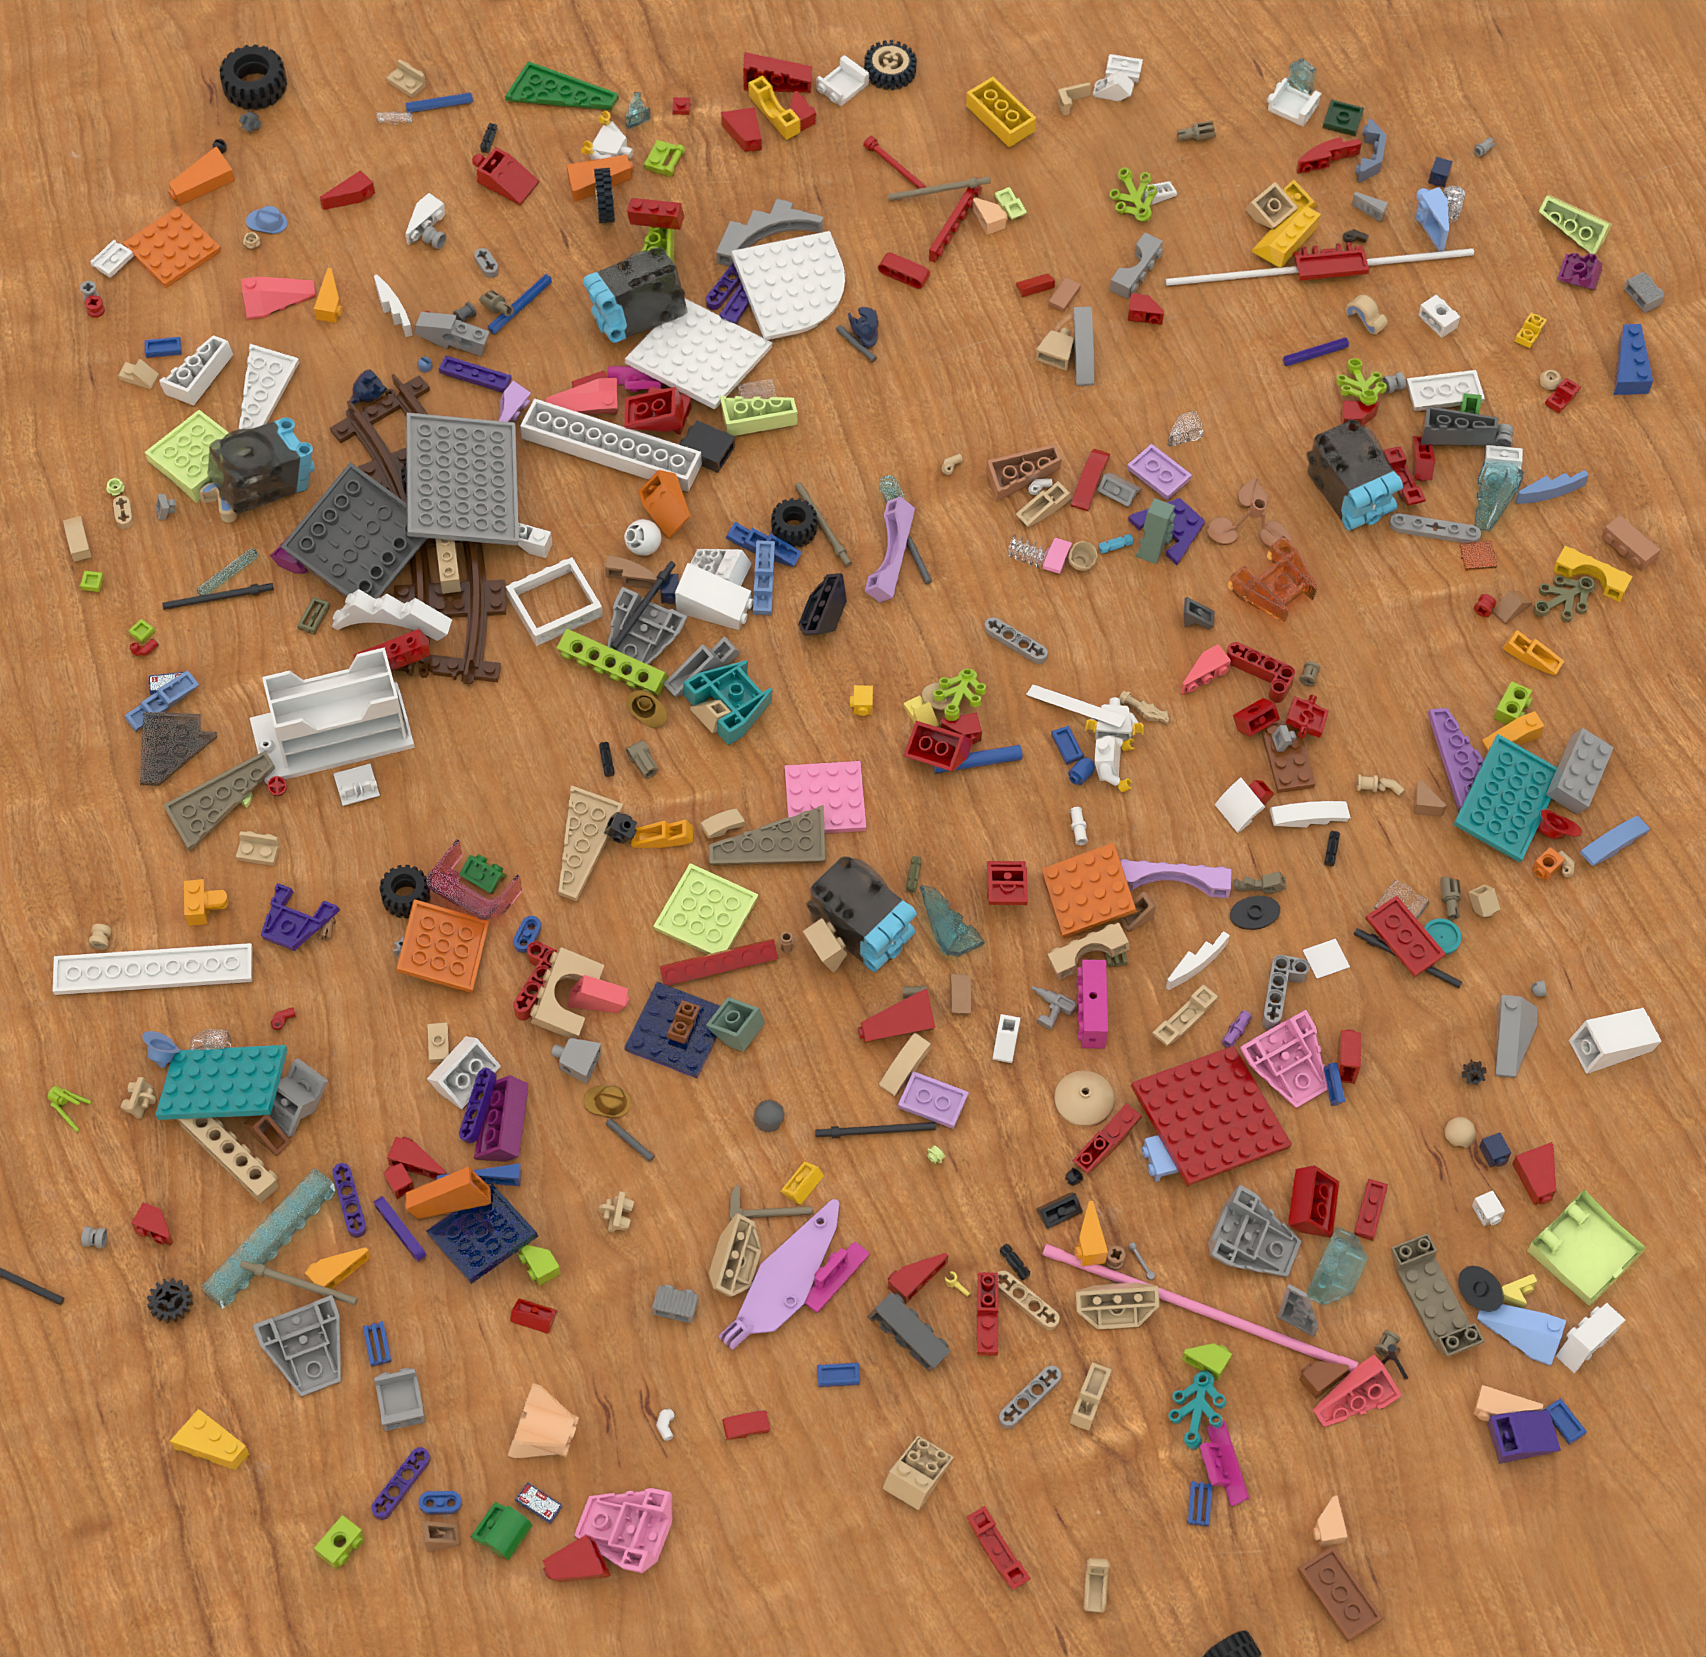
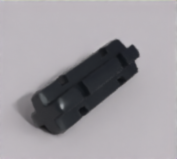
(488, 137)
(606, 759)
(1332, 847)
(1015, 1262)

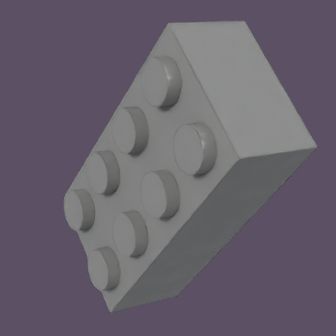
(1579, 771)

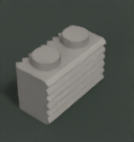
(1644, 292)
(675, 1303)

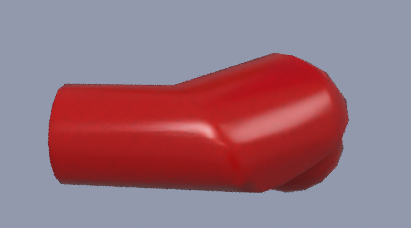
(143, 650)

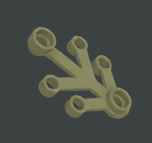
(1565, 595)

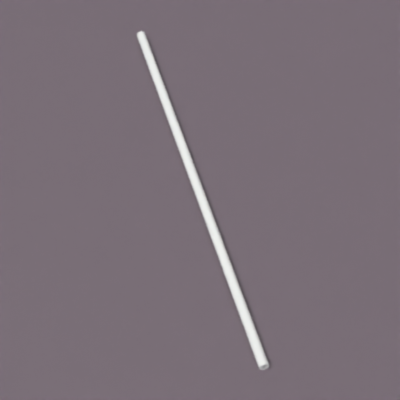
(1289, 270)

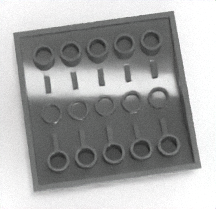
(354, 536)

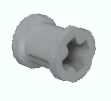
(88, 288)

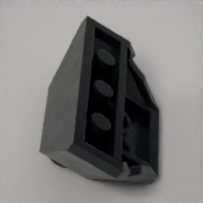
(824, 606)

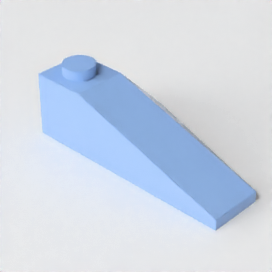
(1529, 1330)

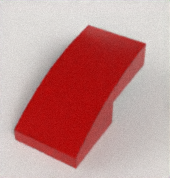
(1563, 395)
(746, 1424)

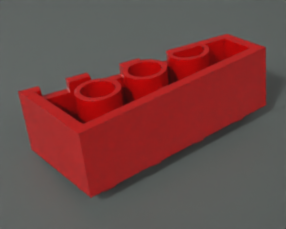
(781, 74)

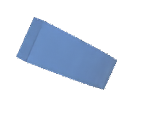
(1547, 489)
(764, 577)
(163, 699)
(1614, 840)

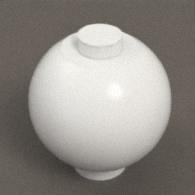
(643, 537)

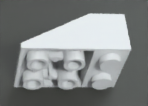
(725, 563)

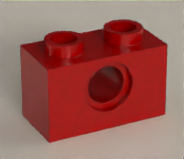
(1256, 717)

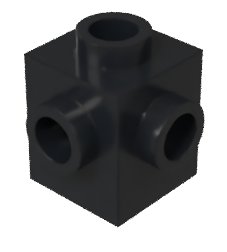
(621, 827)

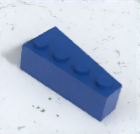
(1633, 365)

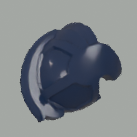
(866, 326)
(367, 387)

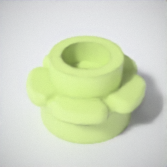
(113, 483)
(935, 1155)

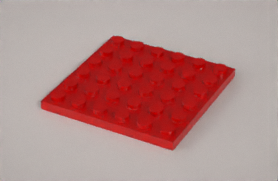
(1210, 1115)

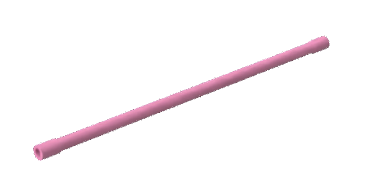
(1062, 1256)

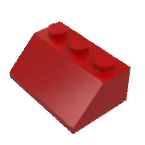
(937, 746)
(1313, 1202)

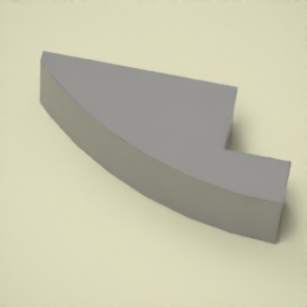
(1083, 346)
(700, 661)

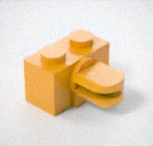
(200, 901)

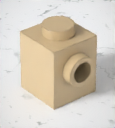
(1484, 900)

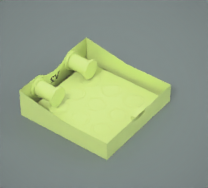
(185, 453)
(1586, 1248)

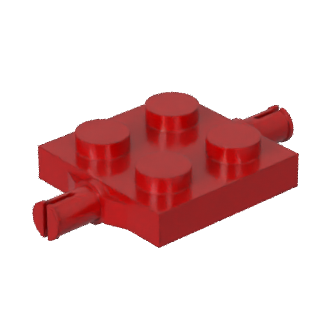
(1307, 716)

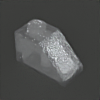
(210, 1040)

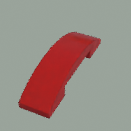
(1089, 479)
(1410, 493)
(997, 1549)

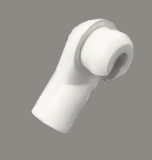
(1038, 484)
(662, 1424)

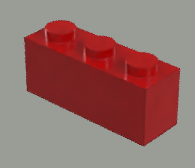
(655, 213)

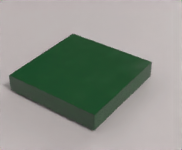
(1343, 117)

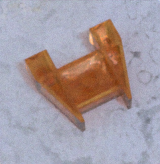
(1276, 585)

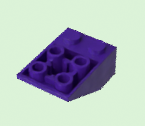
(1523, 1435)

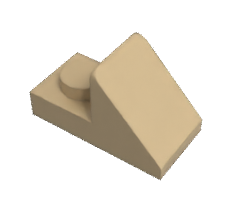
(139, 374)

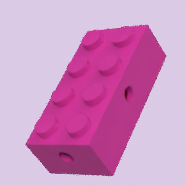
(1092, 1004)

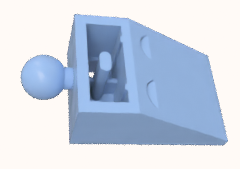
(1433, 215)

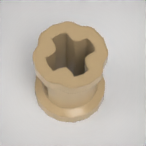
(1367, 783)

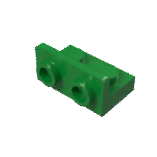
(482, 873)

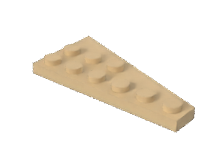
(584, 838)

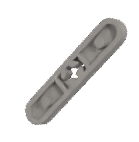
(1424, 527)

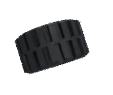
(798, 511)
(401, 878)
(1236, 1645)

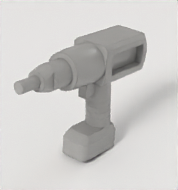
(1058, 1003)

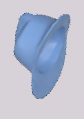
(267, 220)
(160, 1048)

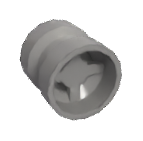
(434, 237)
(1394, 382)
(1504, 435)
(94, 1237)

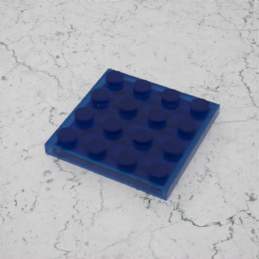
(650, 1032)
(482, 1236)

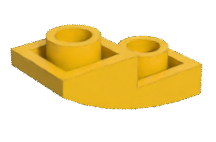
(1530, 331)

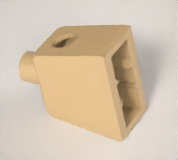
(1056, 349)

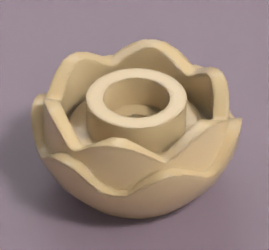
(1547, 383)

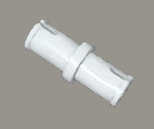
(1078, 826)

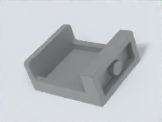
(399, 1399)

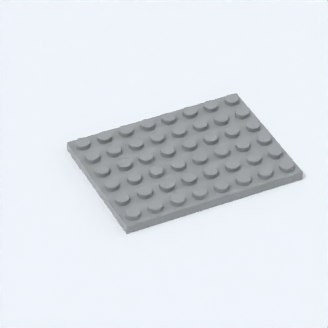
(461, 479)

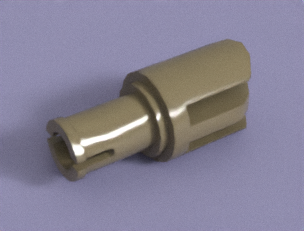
(1198, 131)
(496, 303)
(1451, 896)

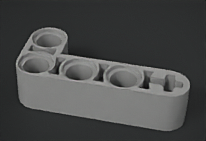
(1278, 993)

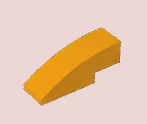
(1533, 653)
(663, 835)

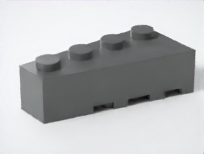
(1457, 428)
(910, 1331)

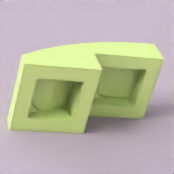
(1009, 203)

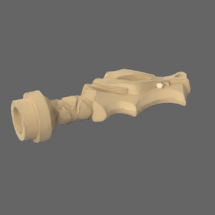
(1146, 710)

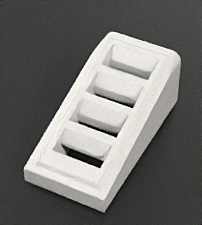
(1162, 195)

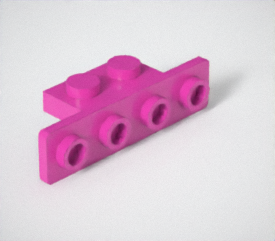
(632, 378)
(834, 1274)
(1223, 1464)

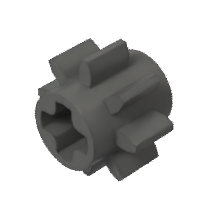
(250, 121)

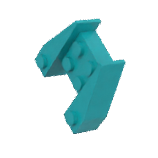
(736, 691)

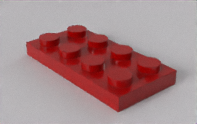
(1405, 936)

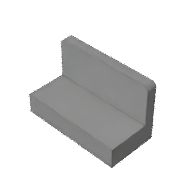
(1118, 489)

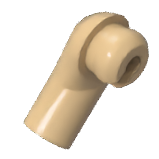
(948, 464)

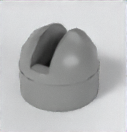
(1539, 988)

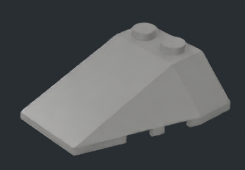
(650, 633)
(1252, 1237)
(305, 1344)

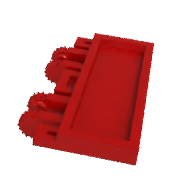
(1331, 262)

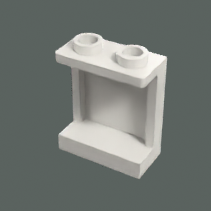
(843, 81)
(1292, 103)

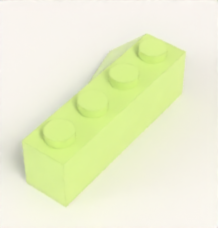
(1579, 225)
(757, 414)

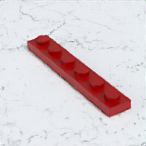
(953, 223)
(718, 962)

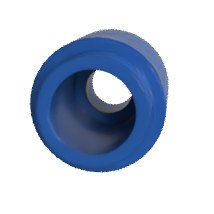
(1081, 771)

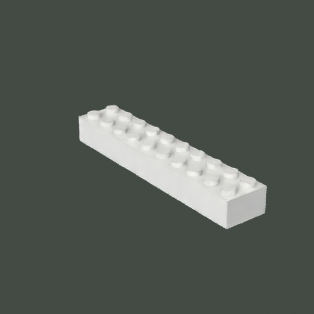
(608, 443)

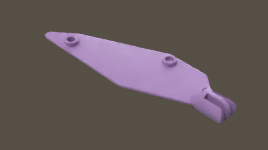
(784, 1279)

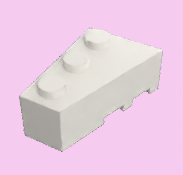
(1590, 1335)

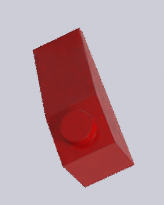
(351, 191)
(1422, 459)
(413, 1158)
(915, 1276)

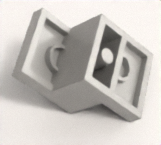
(297, 1096)

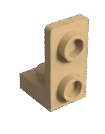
(1067, 94)

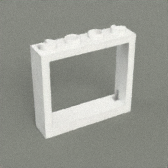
(570, 621)

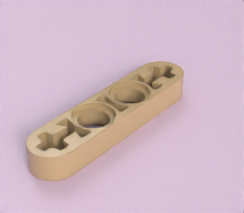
(1028, 1298)

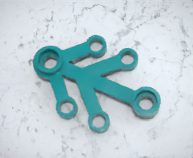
(1197, 1406)

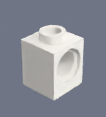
(1488, 1209)

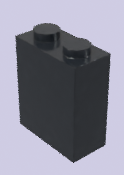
(712, 443)

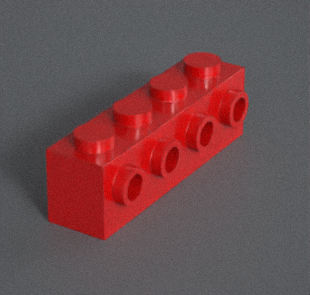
(404, 649)

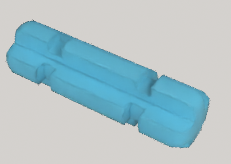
(1115, 543)

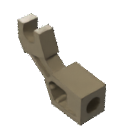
(1269, 883)

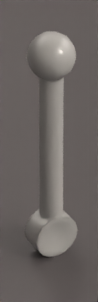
(1150, 1275)

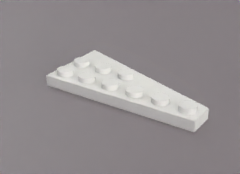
(264, 384)

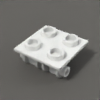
(356, 784)

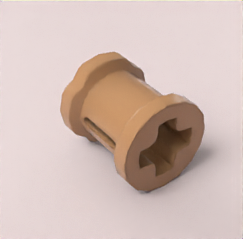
(1117, 1252)

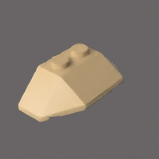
(735, 1257)
(1117, 1304)

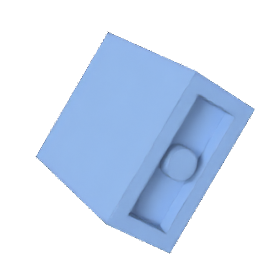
(1159, 1159)

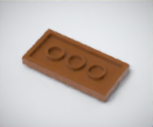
(1289, 767)
(1340, 1594)

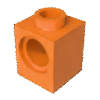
(1550, 858)

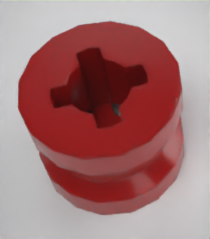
(92, 310)
(1485, 605)
(277, 782)

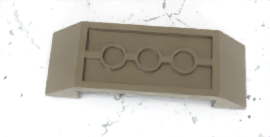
(1433, 1297)

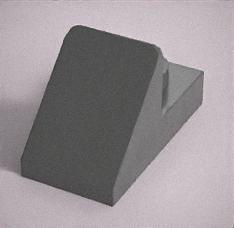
(1197, 613)

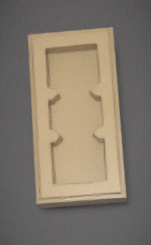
(438, 1042)

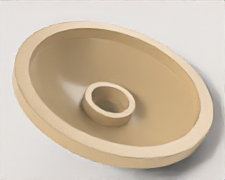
(1080, 1108)

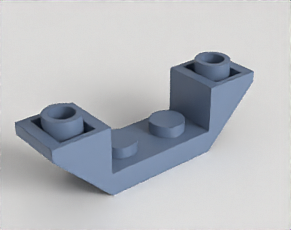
(1375, 136)

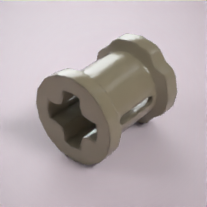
(1309, 673)
(1387, 1339)

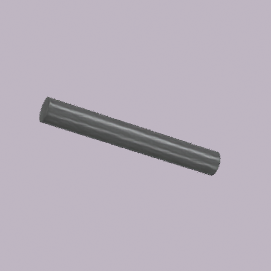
(856, 343)
(918, 560)
(630, 1140)

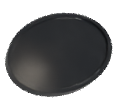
(1255, 912)
(1481, 1288)

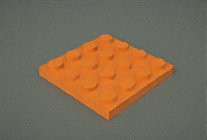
(172, 247)
(1089, 890)
(442, 946)

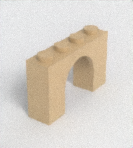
(548, 1012)

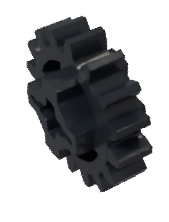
(161, 1302)

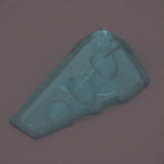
(1497, 488)
(948, 928)

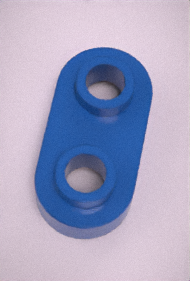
(525, 934)
(441, 1501)

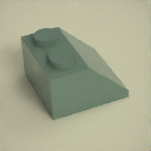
(736, 1023)

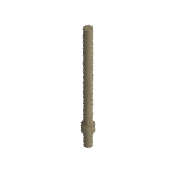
(972, 183)
(839, 549)
(262, 1270)

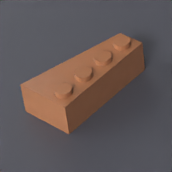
(1019, 470)

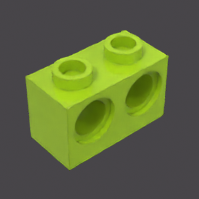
(1511, 704)

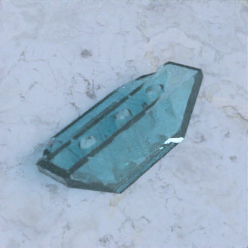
(1338, 1268)

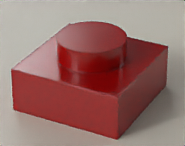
(681, 105)

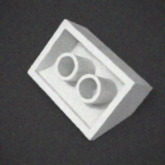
(459, 1070)

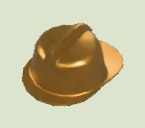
(647, 708)
(607, 1101)

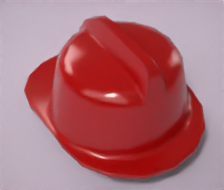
(1556, 826)

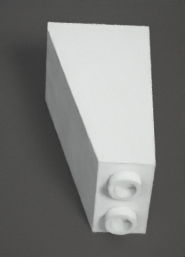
(712, 598)
(1614, 1039)

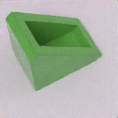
(1470, 403)

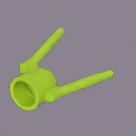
(61, 1097)

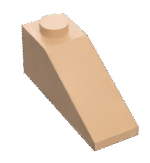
(1496, 1402)

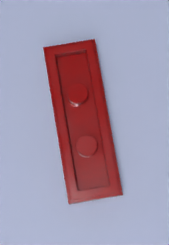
(1370, 1209)

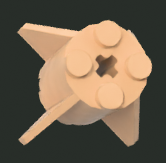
(543, 1427)

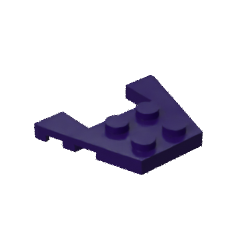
(1186, 528)
(291, 927)

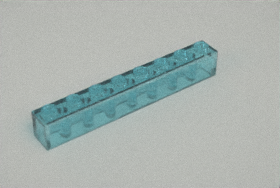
(269, 1237)

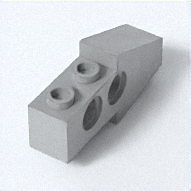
(447, 331)

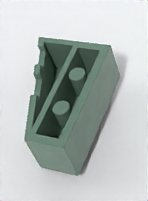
(1157, 530)

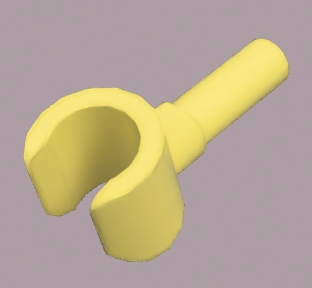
(954, 1283)

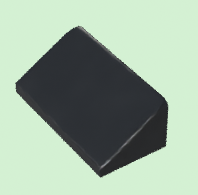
(1059, 1210)

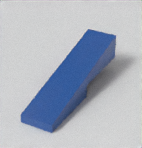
(501, 1175)

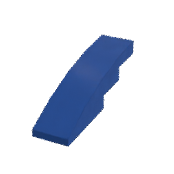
(747, 539)

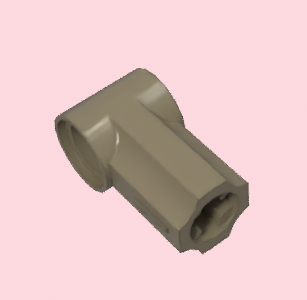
(640, 755)

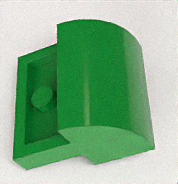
(502, 1530)

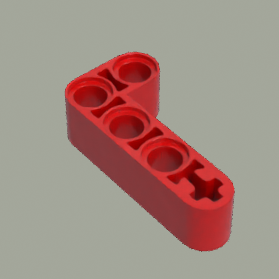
(1242, 655)
(534, 983)

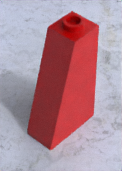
(903, 1018)

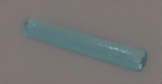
(227, 572)

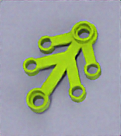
(1136, 195)
(1366, 395)
(965, 678)

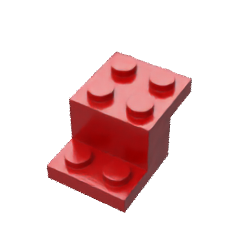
(1007, 883)

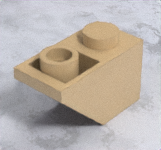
(710, 712)

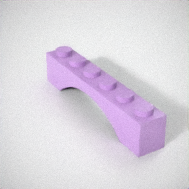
(512, 401)
(898, 521)
(1210, 880)

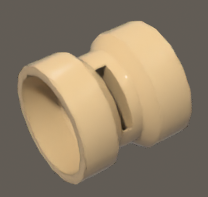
(100, 935)

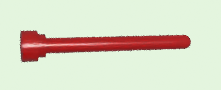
(872, 144)

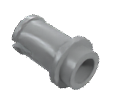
(1481, 149)

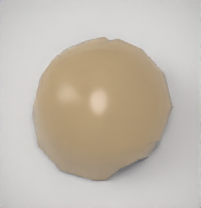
(1082, 556)
(1460, 1132)

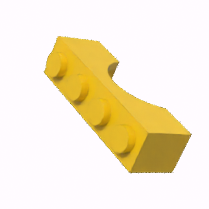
(783, 120)
(1575, 563)

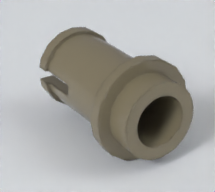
(911, 990)

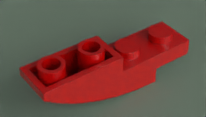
(1324, 153)
(1108, 1139)
(987, 1314)

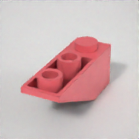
(1209, 665)

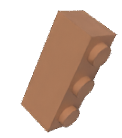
(1630, 543)

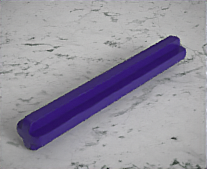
(1316, 351)

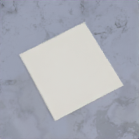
(1326, 958)

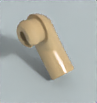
(1392, 784)
(1568, 866)

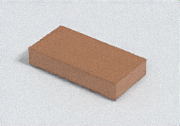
(1064, 294)

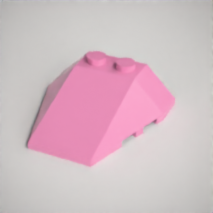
(1289, 1059)
(628, 1526)

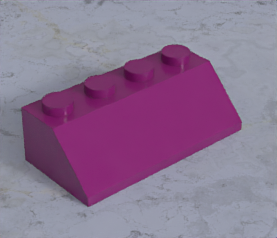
(503, 1121)

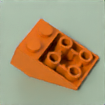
(665, 501)

